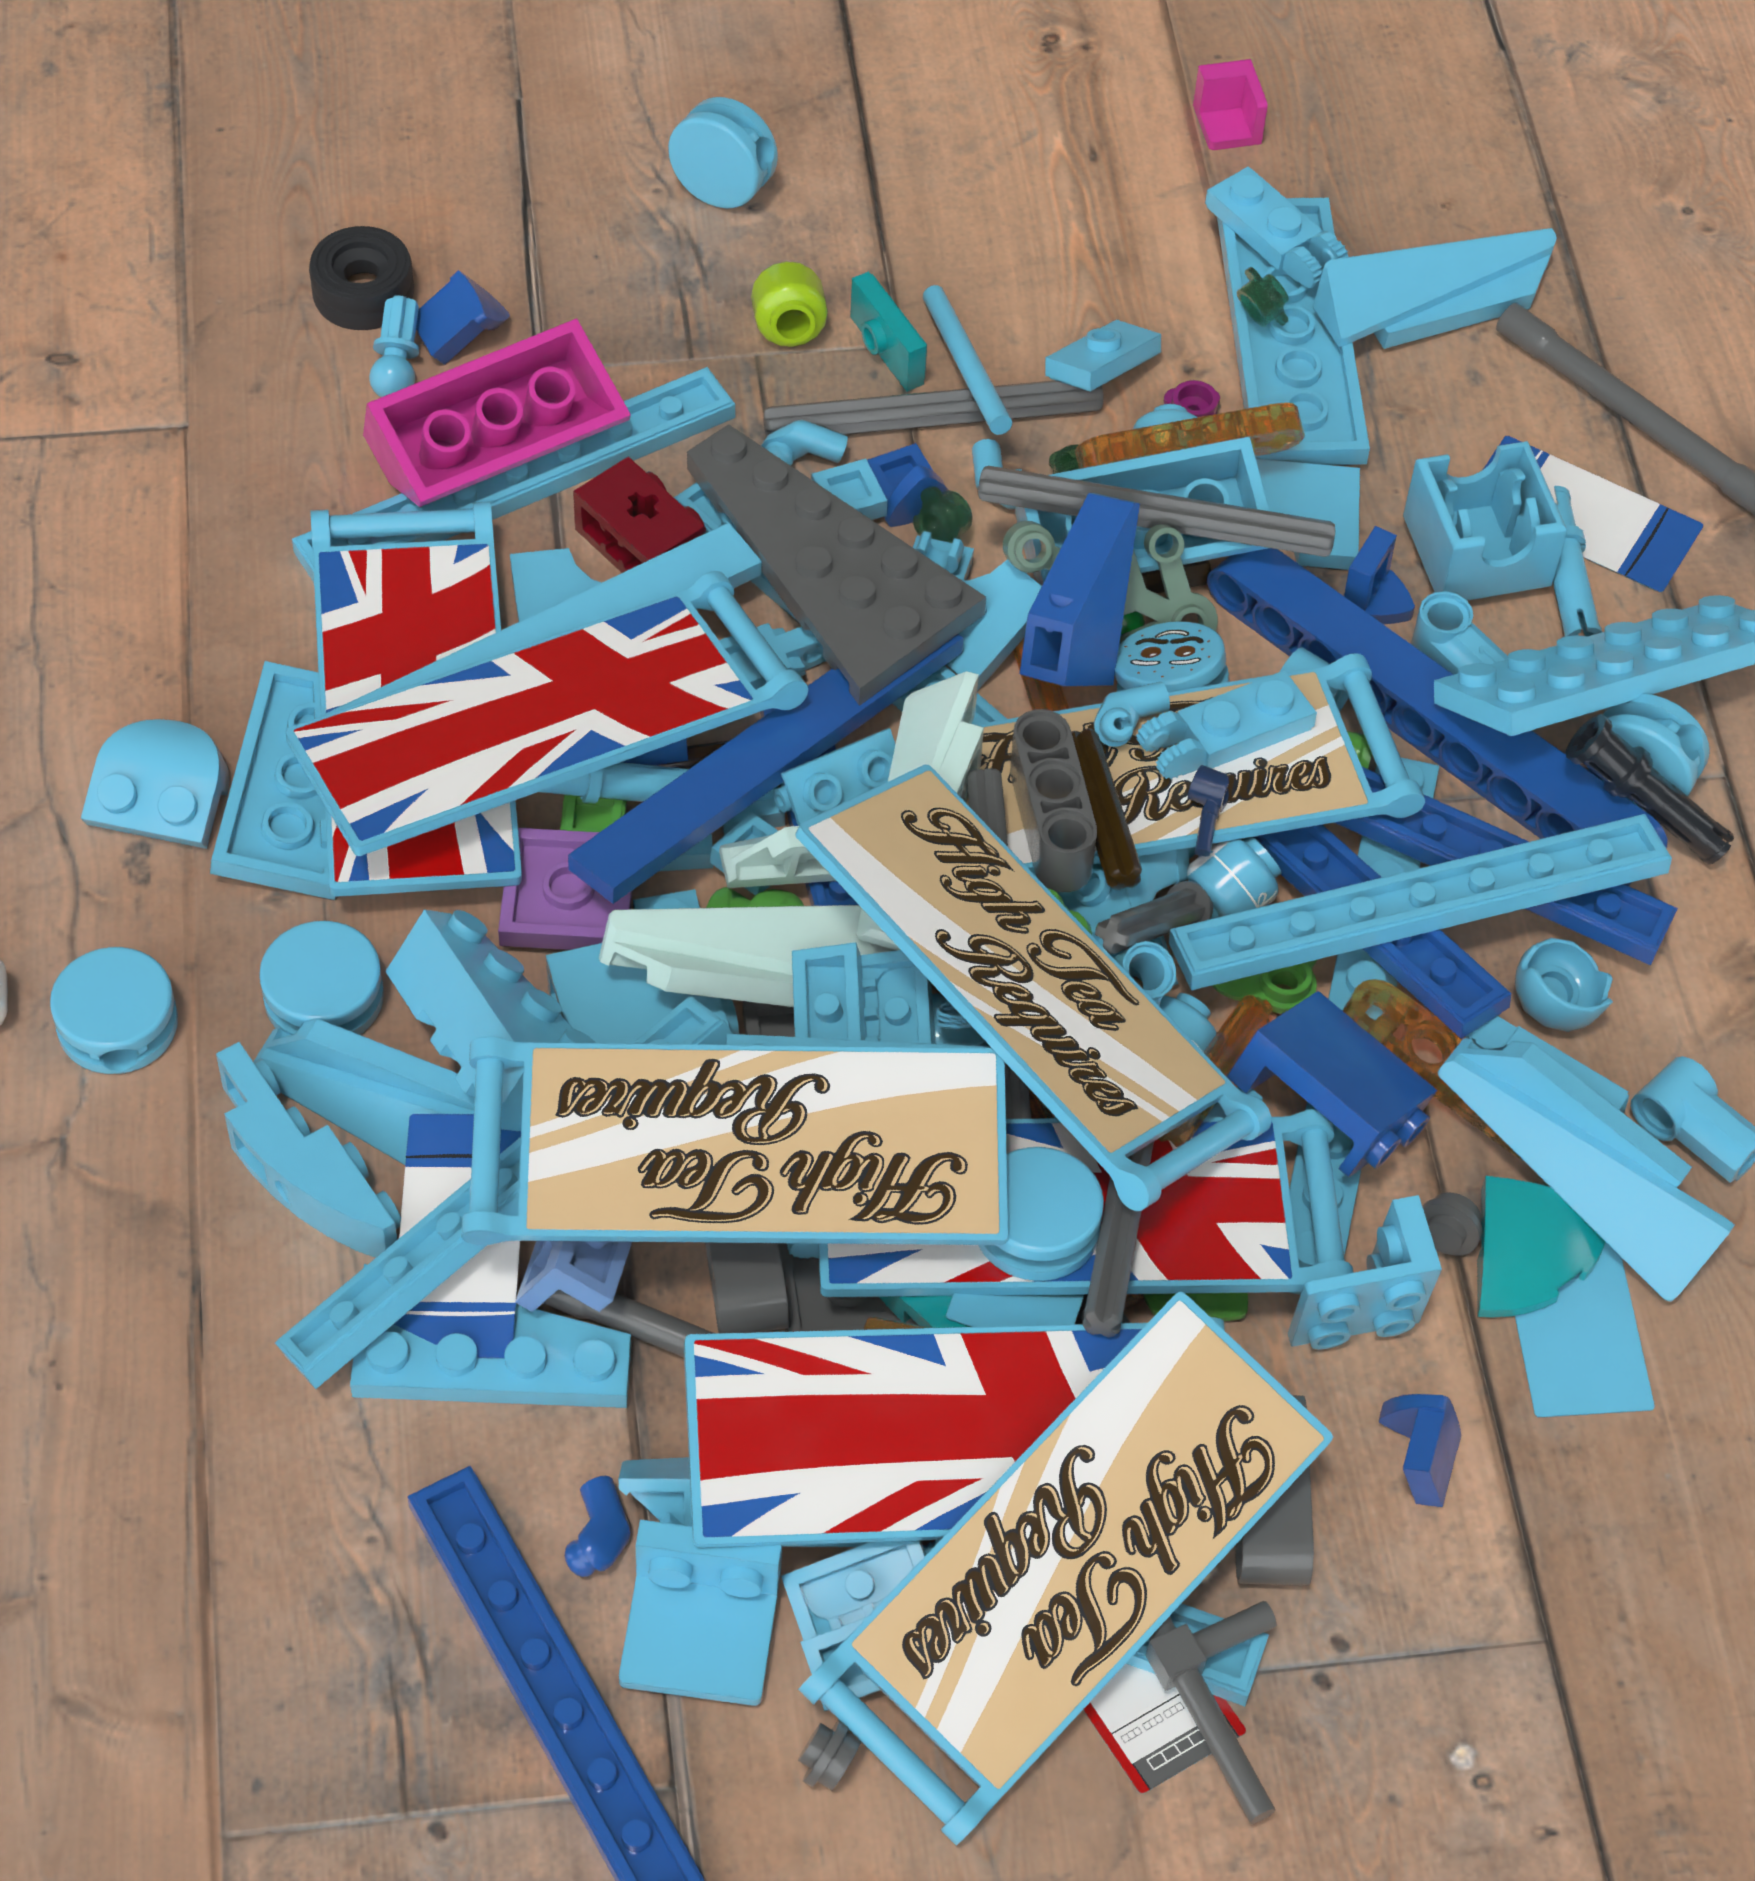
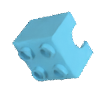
(1488, 528)

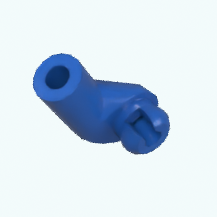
(604, 1534)

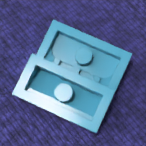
(860, 996)
(840, 1593)

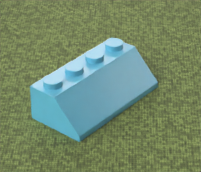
(1210, 472)

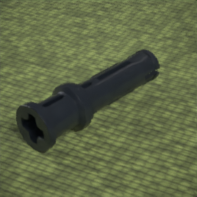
(1631, 775)

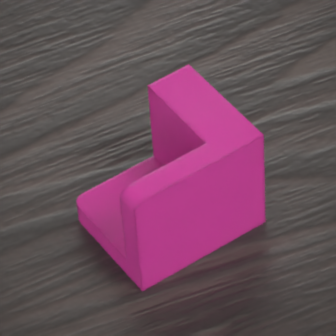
(1230, 104)

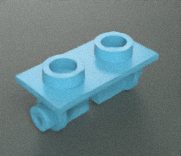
(836, 776)

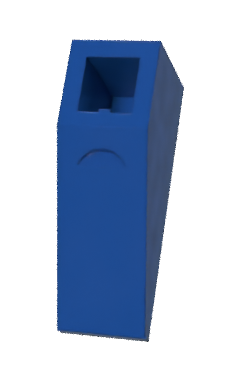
(1081, 605)

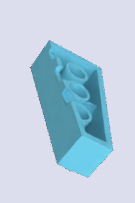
(474, 991)

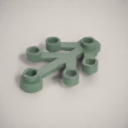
(1179, 598)

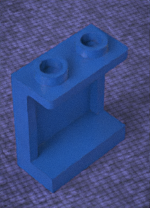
(1342, 1076)

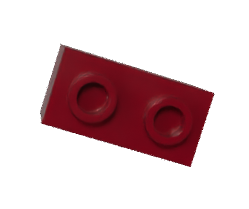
(632, 516)

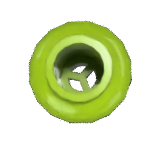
(789, 304)

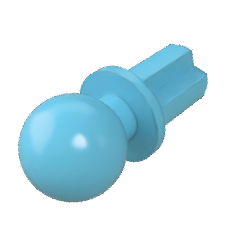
(396, 345)

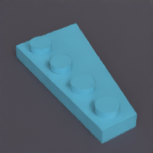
(273, 813)
(544, 1364)

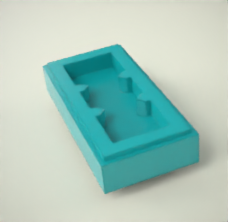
(888, 331)

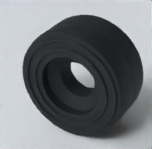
(356, 252)

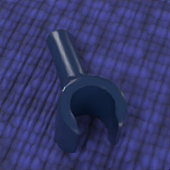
(1211, 790)

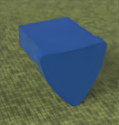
(457, 317)
(902, 479)
(1374, 585)
(1433, 1443)

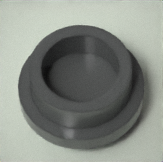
(1453, 1223)
(828, 1754)

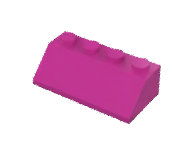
(492, 414)

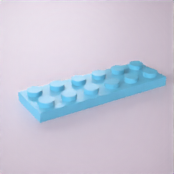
(1297, 360)
(1604, 668)

